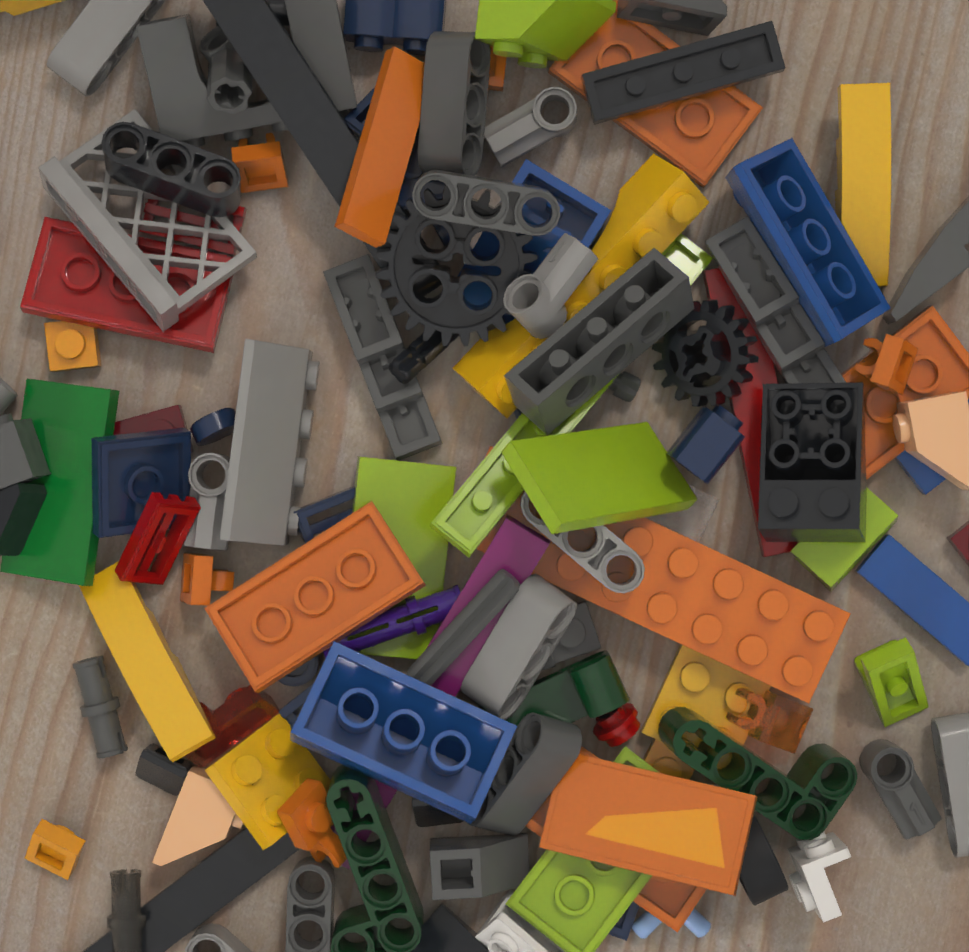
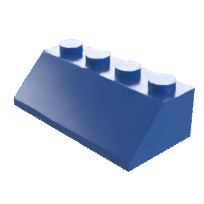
(807, 241)
(402, 732)

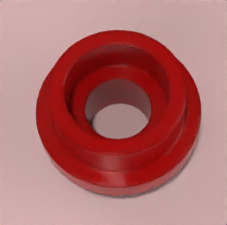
(617, 726)

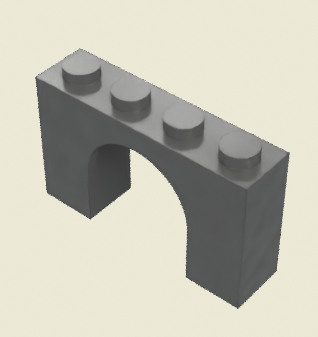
(181, 86)

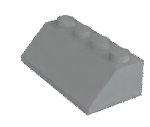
(267, 443)

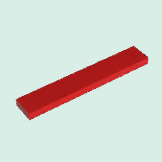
(748, 405)

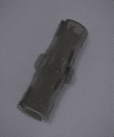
(126, 914)

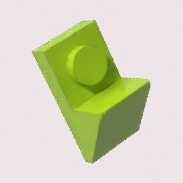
(893, 680)

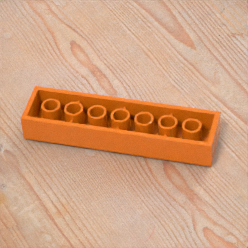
(703, 602)

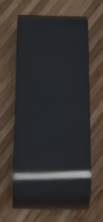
(157, 152)

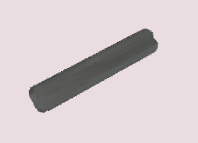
(464, 627)

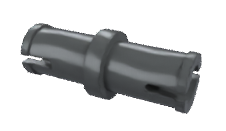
(100, 707)

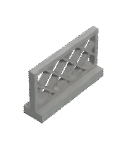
(121, 251)

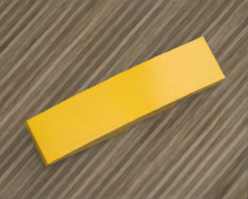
(865, 172)
(148, 664)

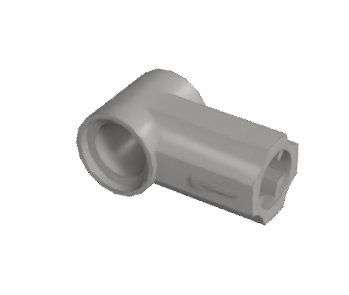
(525, 127)
(540, 297)
(207, 525)

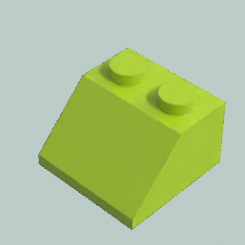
(539, 28)

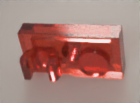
(233, 721)

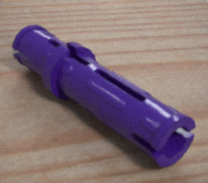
(442, 600)

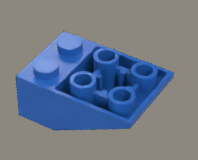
(579, 218)

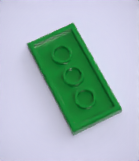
(62, 537)

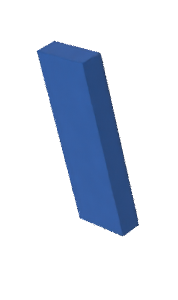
(919, 594)

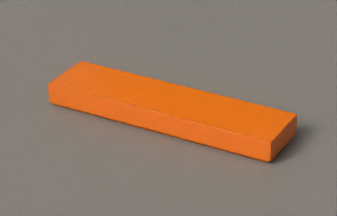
(383, 149)

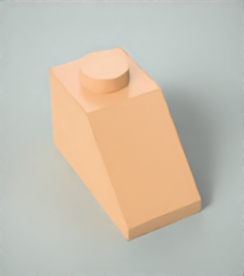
(937, 434)
(197, 819)

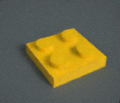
(706, 689)
(262, 776)

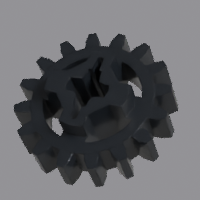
(723, 345)

